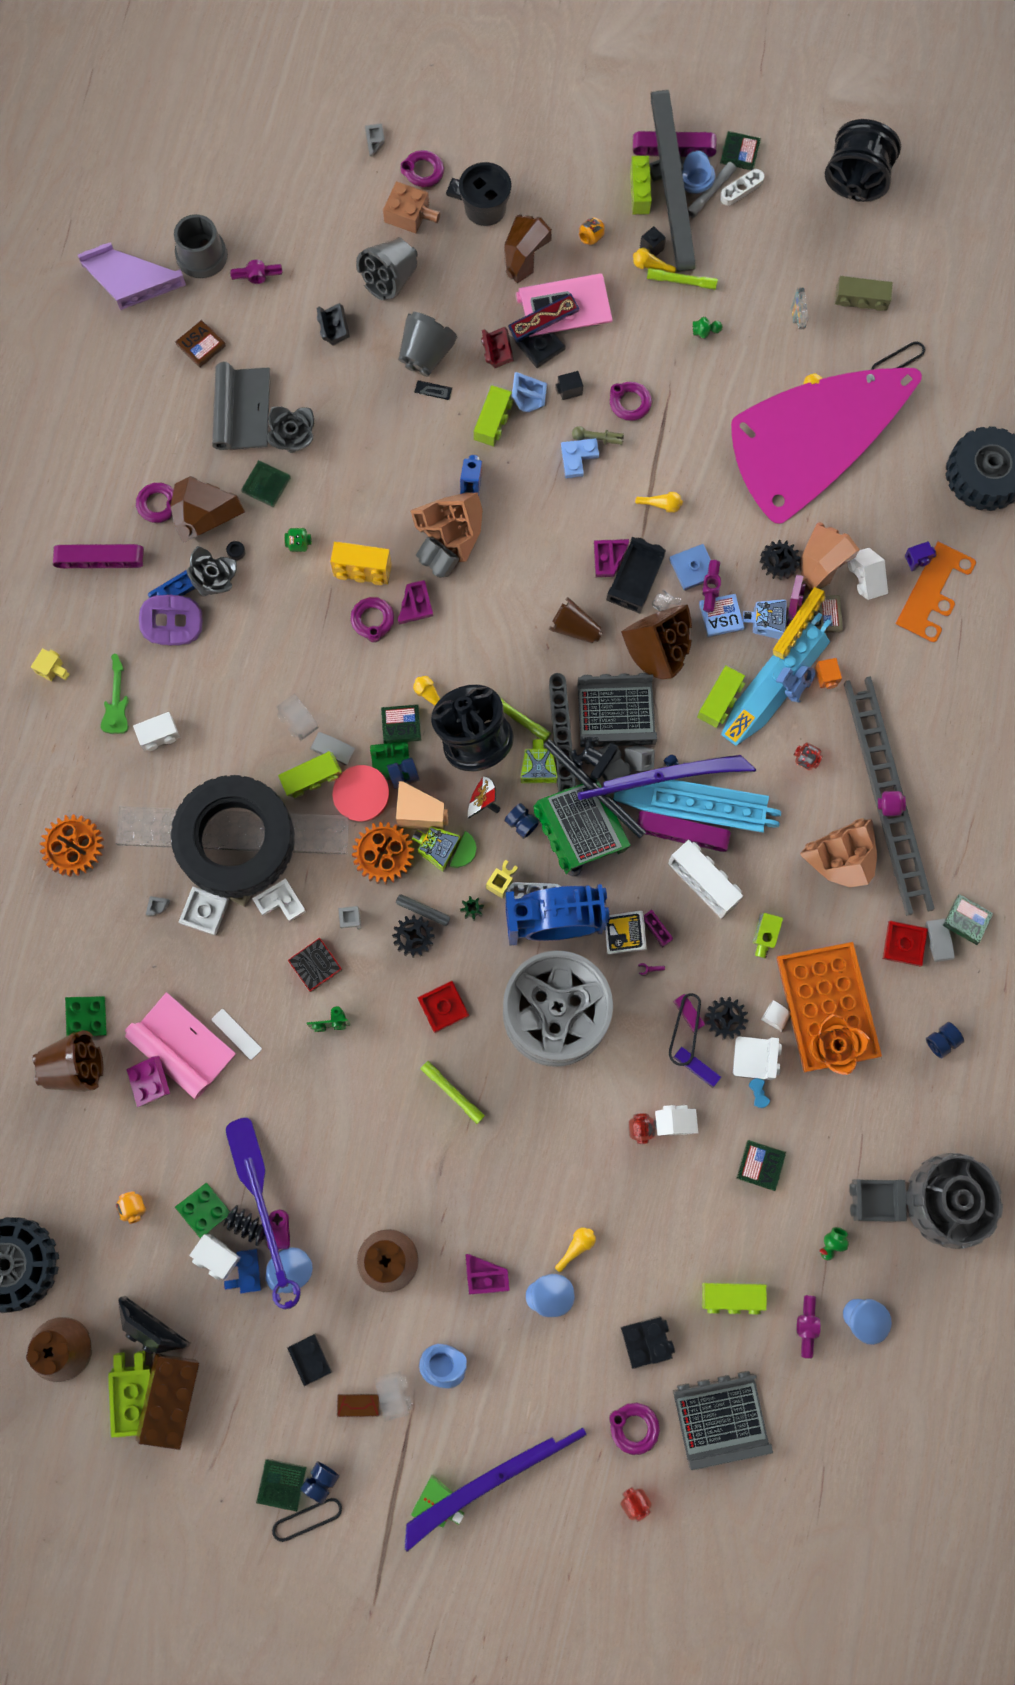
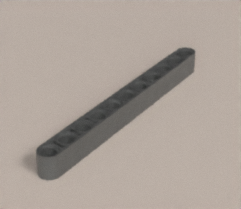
(672, 180)
(561, 728)

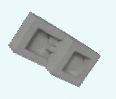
(325, 743)
(941, 942)

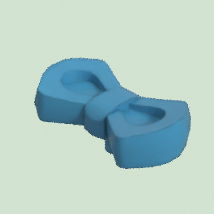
(761, 1100)

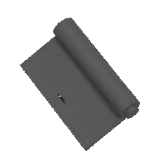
(236, 407)

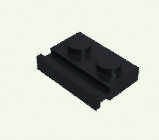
(309, 1359)

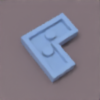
(574, 452)

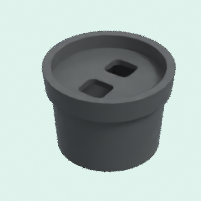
(190, 256)

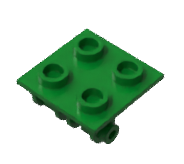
(388, 754)
(86, 1015)
(338, 1021)
(202, 1210)

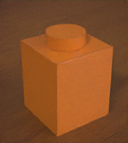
(828, 673)

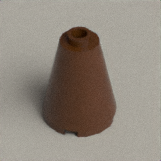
(575, 623)

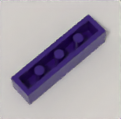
(697, 1067)

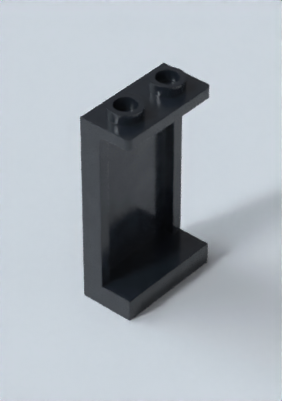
(636, 575)

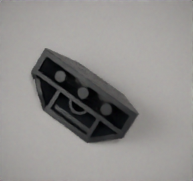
(147, 1329)

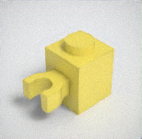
(48, 665)
(501, 880)

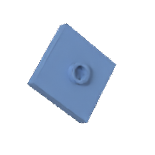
(691, 566)

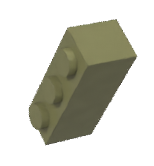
(863, 293)

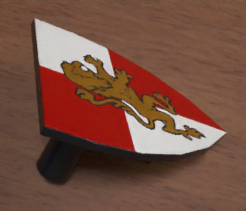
(483, 797)

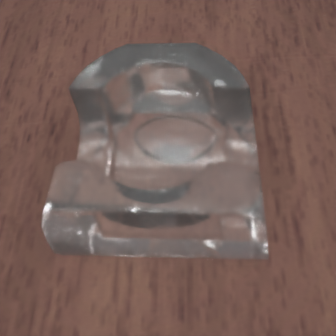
(663, 601)

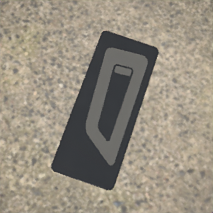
(433, 390)

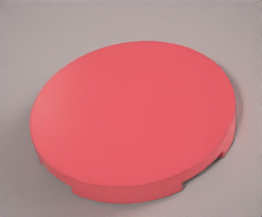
(361, 793)

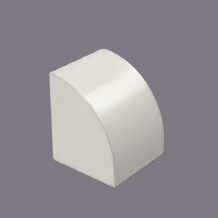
(776, 1015)

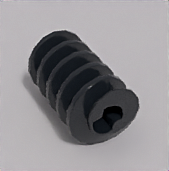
(246, 1225)

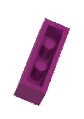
(657, 928)
(689, 1013)

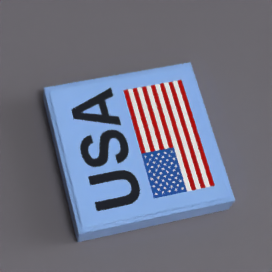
(724, 618)

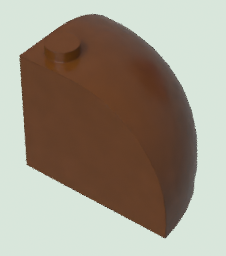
(660, 641)

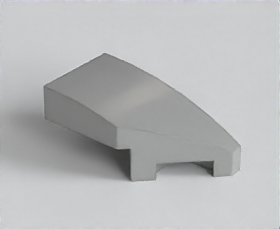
(375, 137)

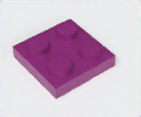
(148, 1081)

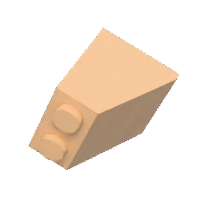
(419, 809)

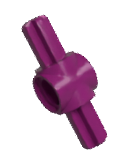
(256, 271)
(711, 593)
(808, 1326)

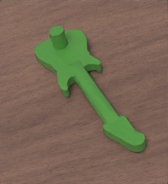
(114, 719)

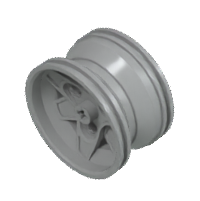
(558, 992)

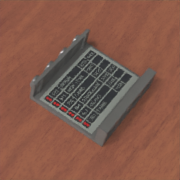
(617, 709)
(721, 1420)

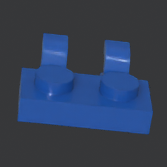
(248, 1272)

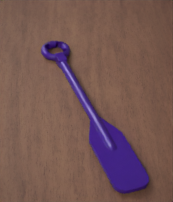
(251, 1173)

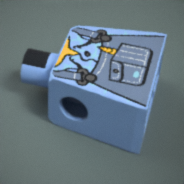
(768, 618)

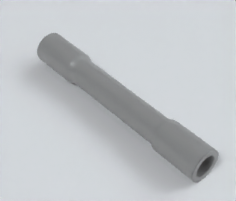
(699, 203)

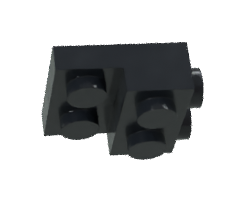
(647, 1342)

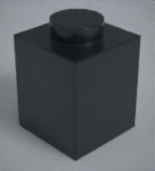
(653, 240)
(569, 385)

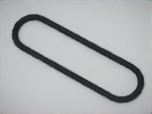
(912, 343)
(310, 1528)

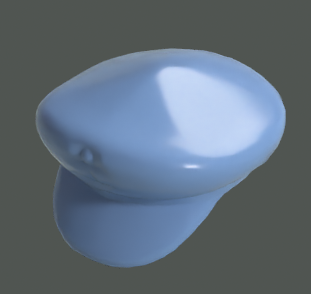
(697, 173)
(297, 1268)
(550, 1295)
(868, 1320)
(443, 1366)

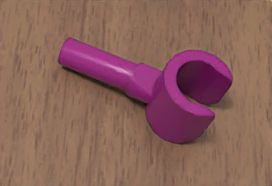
(650, 968)

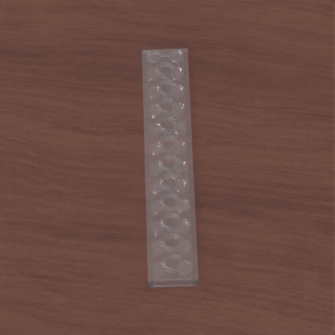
(233, 830)

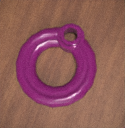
(419, 181)
(630, 415)
(145, 493)
(382, 629)
(618, 1436)

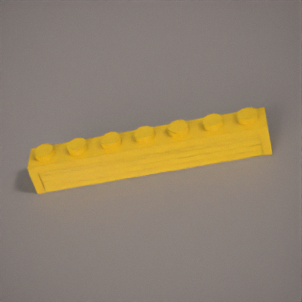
(799, 623)

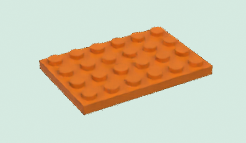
(822, 985)

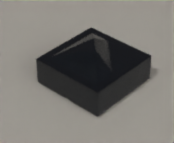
(453, 189)

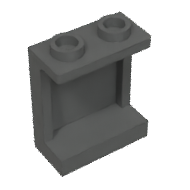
(878, 1200)

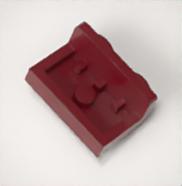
(497, 347)

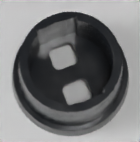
(476, 183)

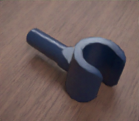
(671, 760)

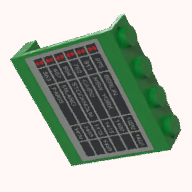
(579, 828)

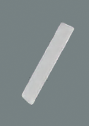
(236, 1034)

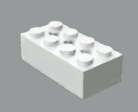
(705, 878)

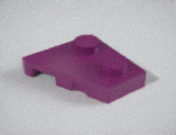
(608, 556)
(796, 598)
(415, 603)
(485, 1276)

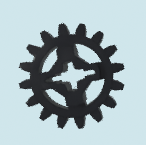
(770, 560)
(405, 932)
(735, 1019)

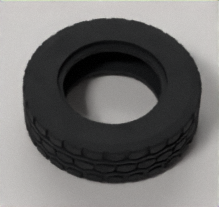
(202, 806)

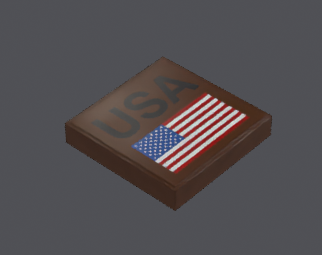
(200, 343)

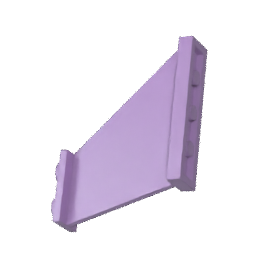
(128, 277)

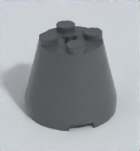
(387, 267)
(424, 343)

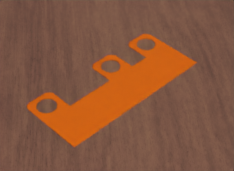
(927, 591)

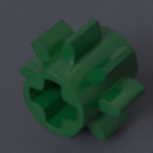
(471, 902)

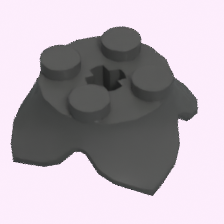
(299, 422)
(210, 574)

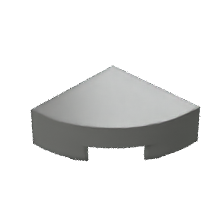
(156, 906)

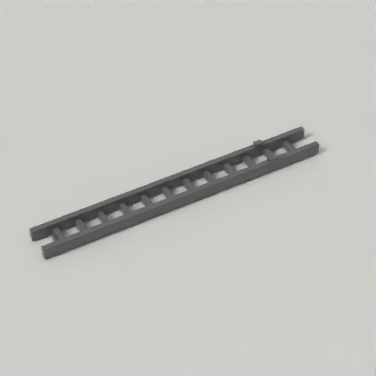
(919, 870)

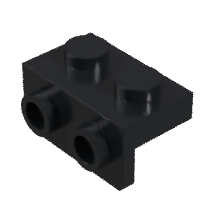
(333, 324)

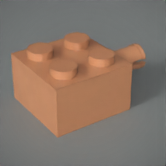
(408, 207)

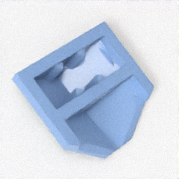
(528, 392)

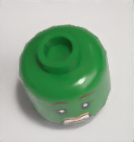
(297, 540)

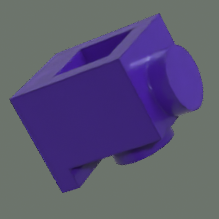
(920, 555)

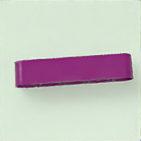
(646, 143)
(98, 556)
(683, 830)

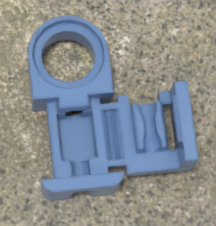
(797, 682)

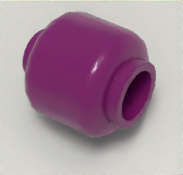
(892, 803)

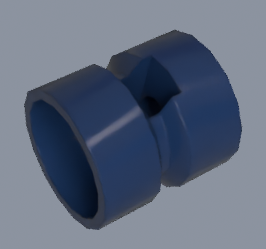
(396, 772)
(524, 822)
(944, 1040)
(321, 1480)

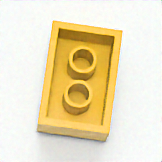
(361, 563)

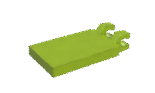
(127, 1393)

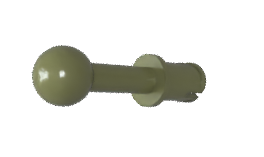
(580, 433)

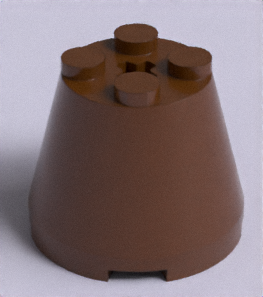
(70, 1064)
(400, 1269)
(59, 1349)

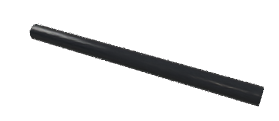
(590, 784)

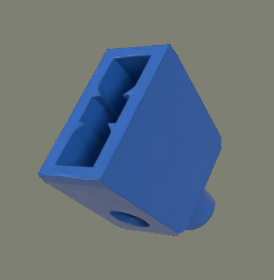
(471, 473)

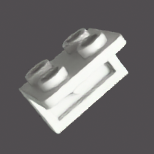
(757, 1058)

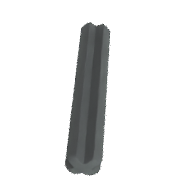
(423, 910)

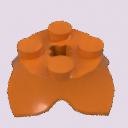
(852, 1040)

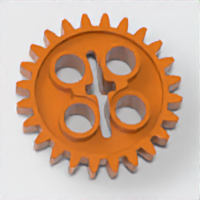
(367, 846)
(62, 860)

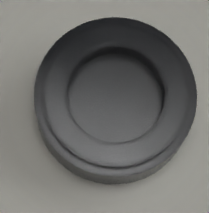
(235, 550)

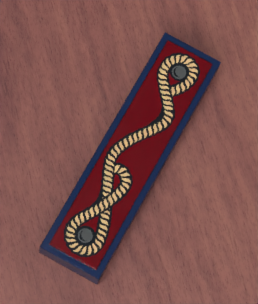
(543, 317)

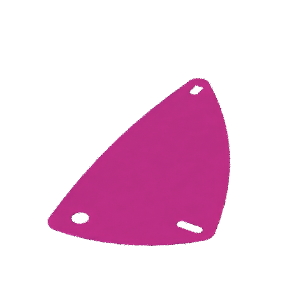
(814, 434)

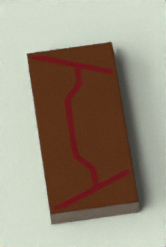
(357, 1405)

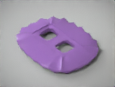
(171, 606)

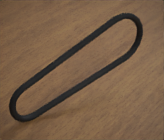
(676, 1027)

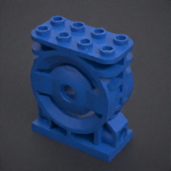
(557, 913)

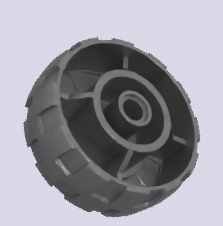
(954, 1200)

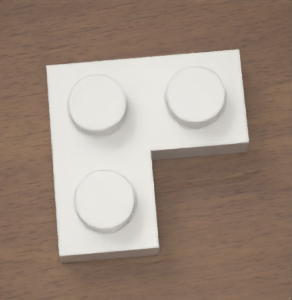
(280, 895)

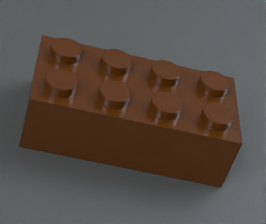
(167, 1401)

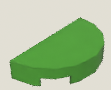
(465, 852)

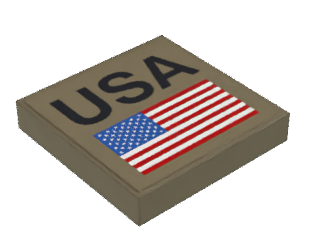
(830, 610)

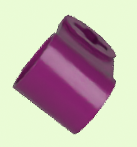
(280, 1231)

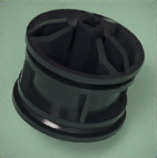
(863, 160)
(465, 712)

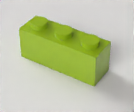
(640, 185)
(493, 415)
(721, 697)
(310, 775)
(734, 1297)

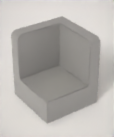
(640, 757)
(349, 917)

